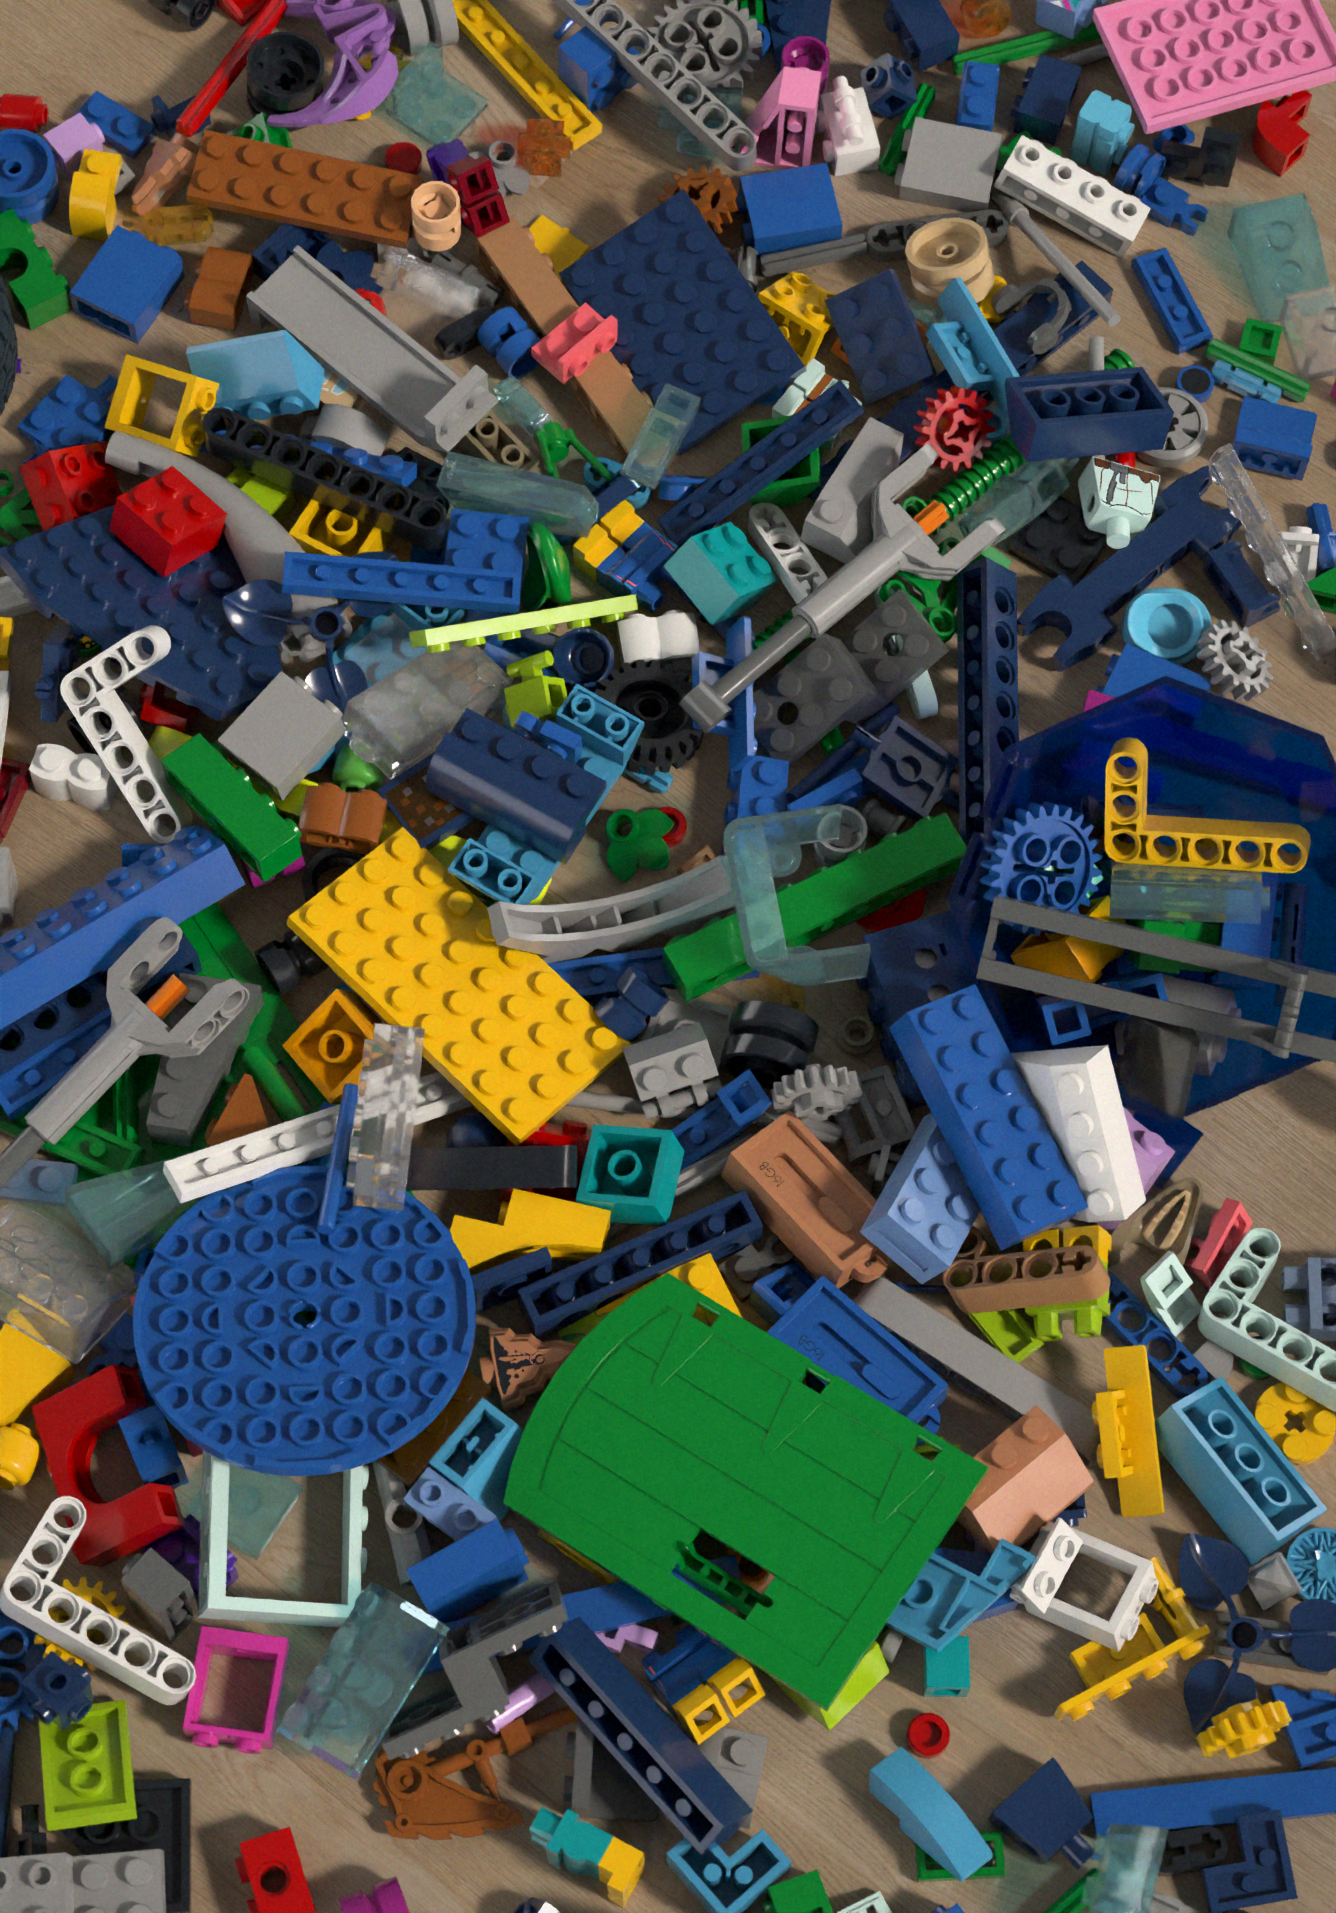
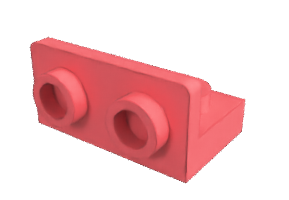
(575, 343)

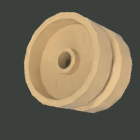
(949, 251)

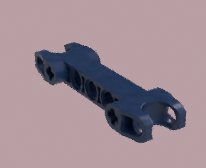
(1086, 608)

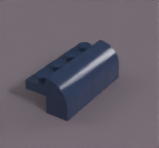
(514, 785)

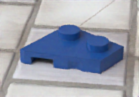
(1312, 1724)

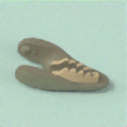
(1162, 1223)

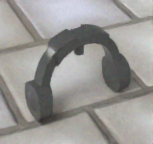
(1046, 335)

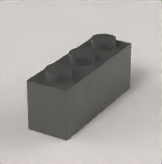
(159, 1594)

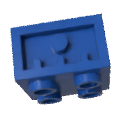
(1274, 438)

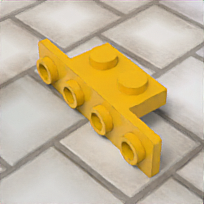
(1128, 1431)
(1112, 1671)

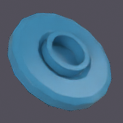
(1314, 1563)

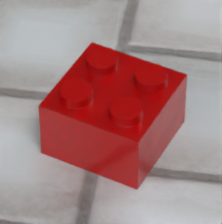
(167, 521)

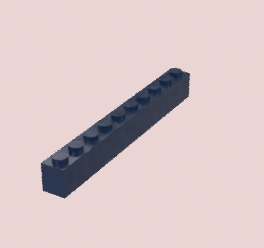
(1013, 337)

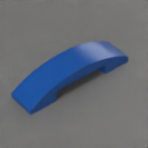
(723, 1118)

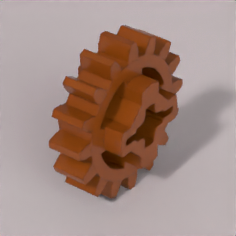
(710, 193)

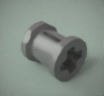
(880, 821)

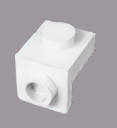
(1303, 548)

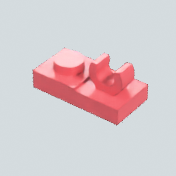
(1225, 1234)

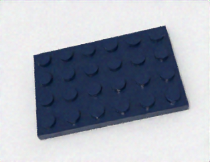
(685, 316)

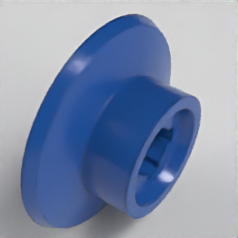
(679, 486)

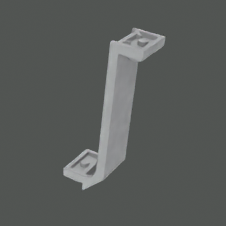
(371, 353)

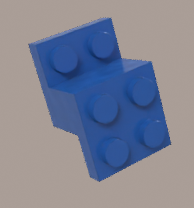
(480, 542)

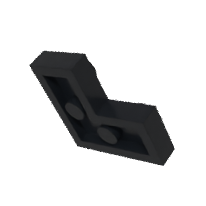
(1209, 163)

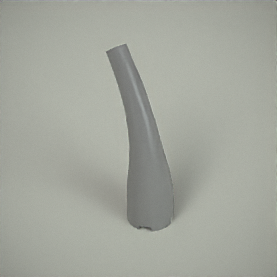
(249, 529)

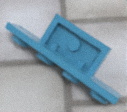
(970, 346)

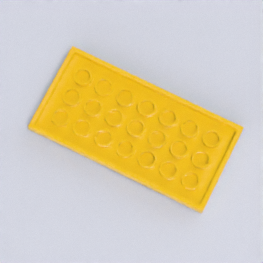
(427, 960)

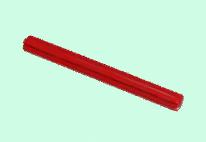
(229, 68)

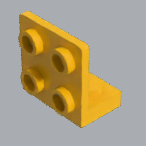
(799, 312)

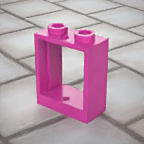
(239, 1645)

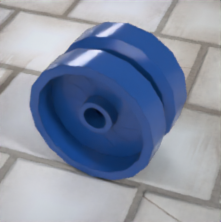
(27, 175)

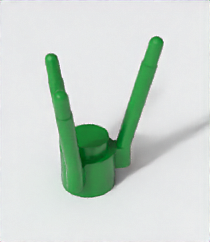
(554, 447)

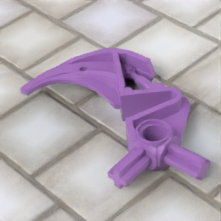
(357, 30)

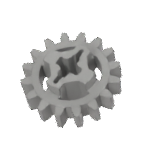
(1234, 660)
(817, 1092)

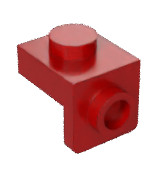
(164, 710)

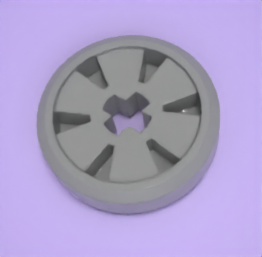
(1187, 434)

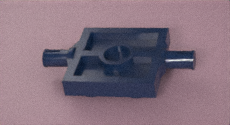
(58, 658)
(907, 768)

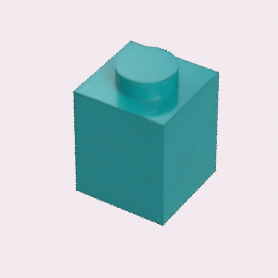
(947, 1671)

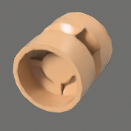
(436, 216)

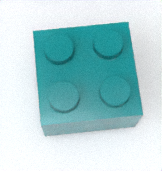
(721, 573)
(631, 1173)

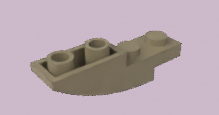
(496, 443)

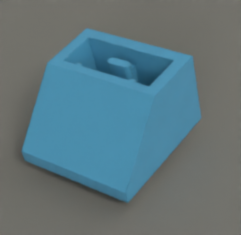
(480, 1456)

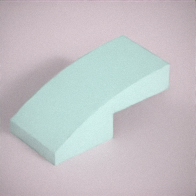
(1169, 1293)

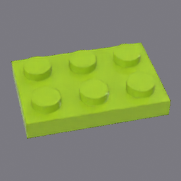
(88, 1769)

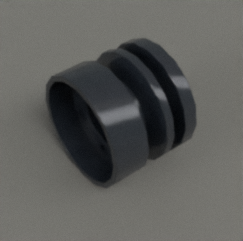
(283, 74)

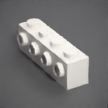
(1072, 196)

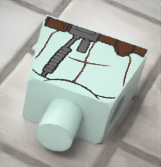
(1117, 500)

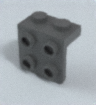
(601, 1784)

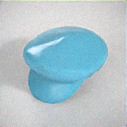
(1166, 623)

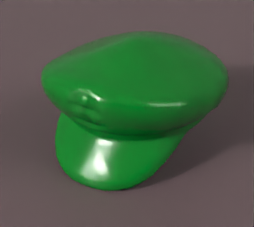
(547, 572)

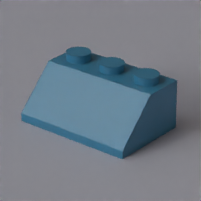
(260, 374)

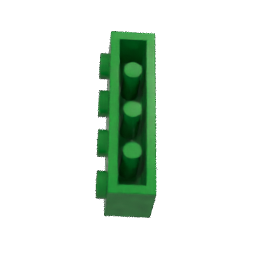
(233, 807)

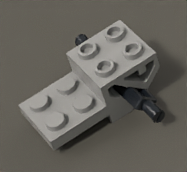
(78, 1883)

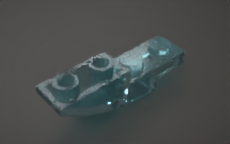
(1020, 497)

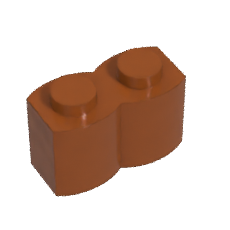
(220, 288)
(342, 818)

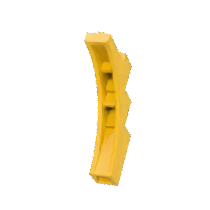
(528, 1225)

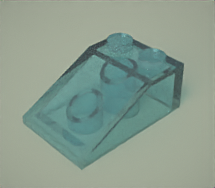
(1277, 251)

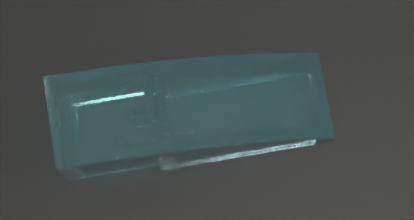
(661, 436)

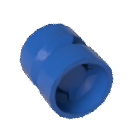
(510, 341)

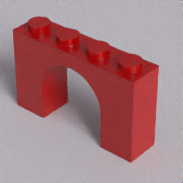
(69, 1430)

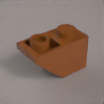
(241, 1115)

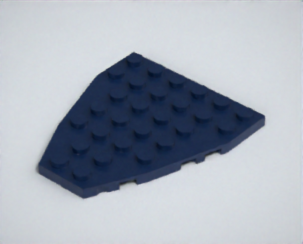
(110, 592)

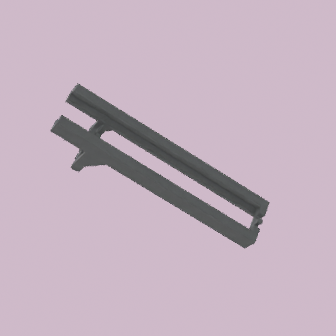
(1276, 1039)

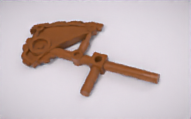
(439, 1807)

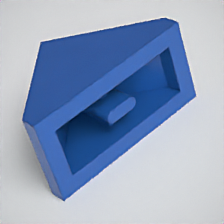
(779, 1291)

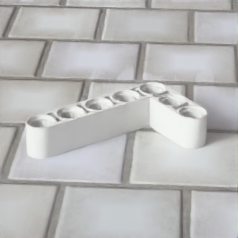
(125, 731)
(85, 1616)

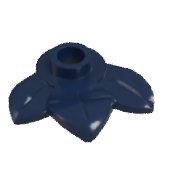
(351, 268)

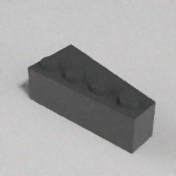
(189, 1084)

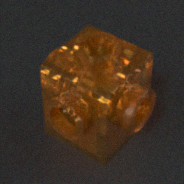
(544, 147)

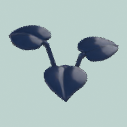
(261, 615)
(1212, 1573)

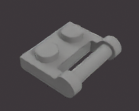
(883, 1113)

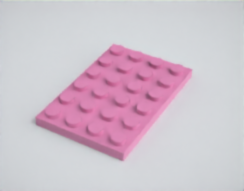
(1214, 55)

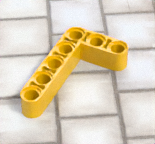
(1188, 830)

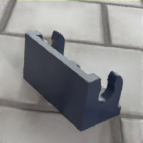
(280, 247)
(1239, 585)

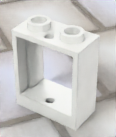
(1125, 1617)

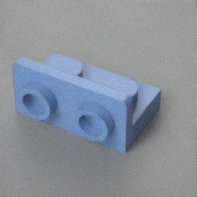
(446, 1505)

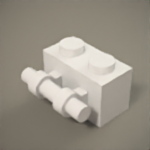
(847, 129)

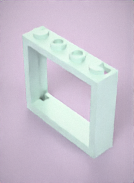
(213, 1557)

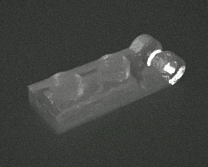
(428, 284)

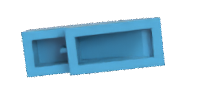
(928, 1814)

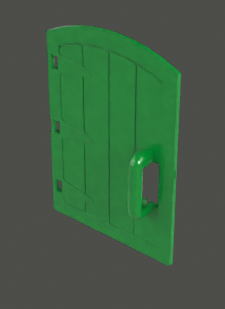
(711, 1431)

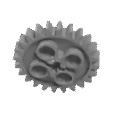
(733, 34)

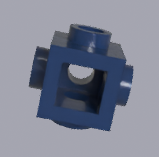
(889, 86)
(58, 1691)

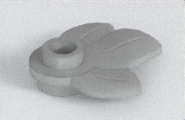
(509, 174)

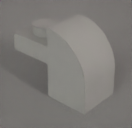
(344, 429)

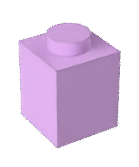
(70, 140)

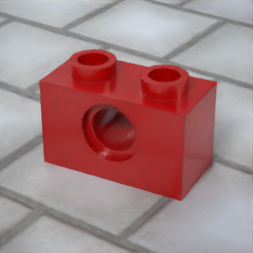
(274, 1854)

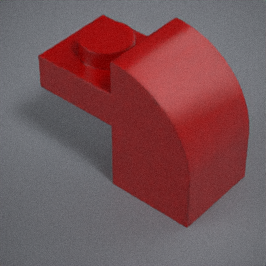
(1276, 133)

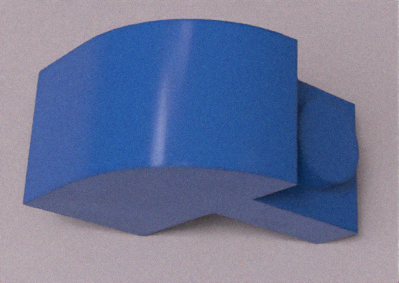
(153, 1447)

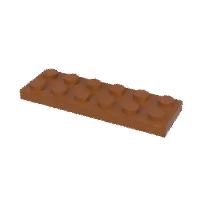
(303, 189)

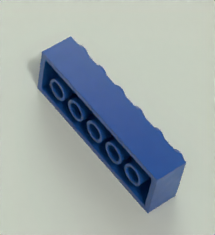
(988, 1117)

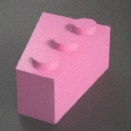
(786, 120)

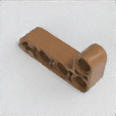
(1022, 1279)

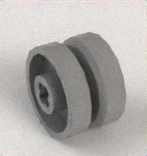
(423, 20)

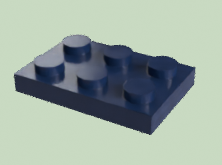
(880, 337)

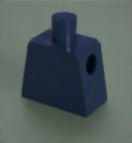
(1046, 1817)

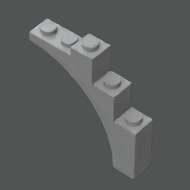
(618, 921)

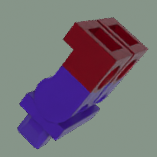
(475, 182)

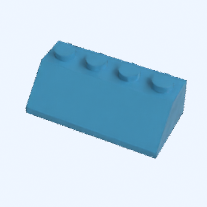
(1236, 1470)

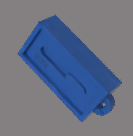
(859, 1350)

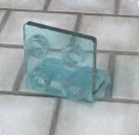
(432, 100)

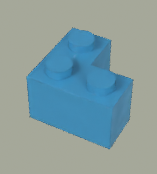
(732, 1882)

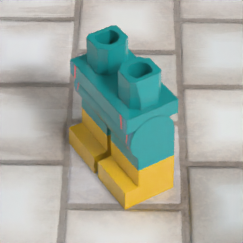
(589, 1852)

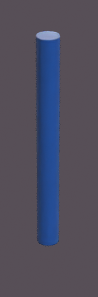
(338, 1159)

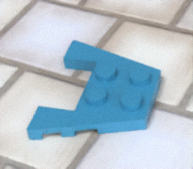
(951, 1598)

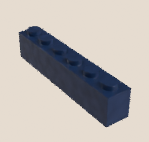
(640, 1735)

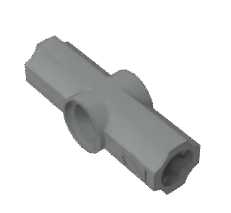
(408, 1544)

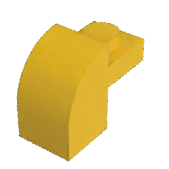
(92, 195)

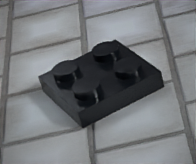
(1059, 542)

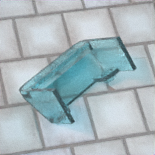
(767, 849)

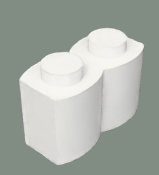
(665, 639)
(67, 776)

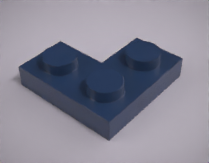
(1263, 1874)

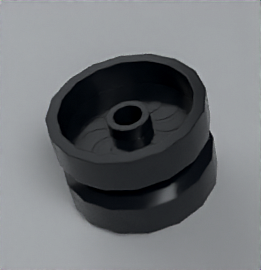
(768, 1041)

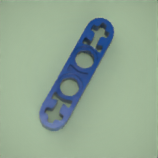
(1153, 1329)

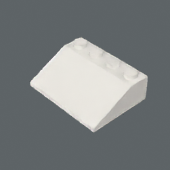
(1088, 1122)

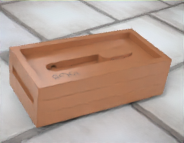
(807, 1200)

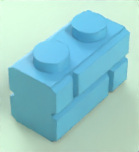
(1102, 133)

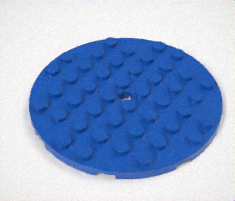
(289, 1398)

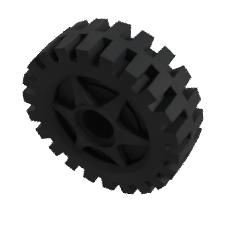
(655, 693)

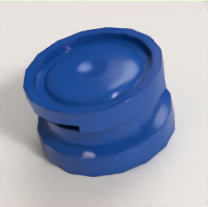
(1139, 171)

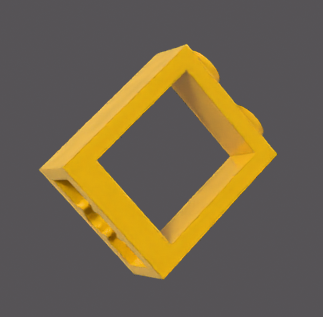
(133, 398)

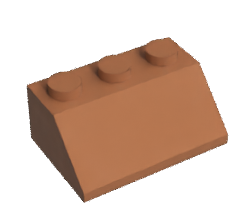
(1027, 1482)

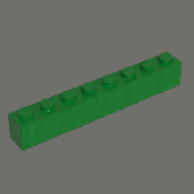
(822, 902)

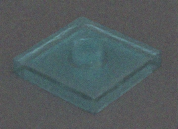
(255, 1507)

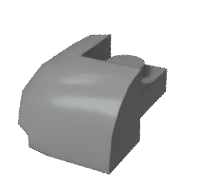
(737, 1758)

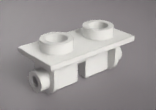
(1054, 1553)

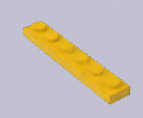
(525, 70)

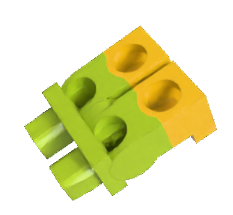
(1086, 1314)

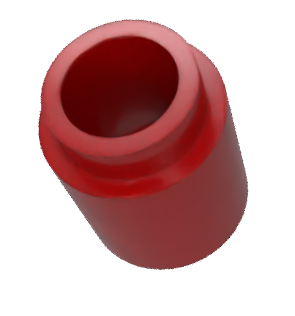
(23, 112)

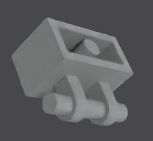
(670, 1064)

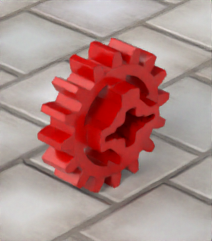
(957, 430)

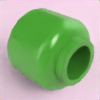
(354, 774)

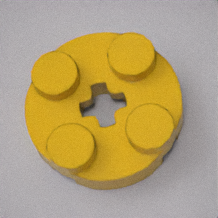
(1318, 1423)

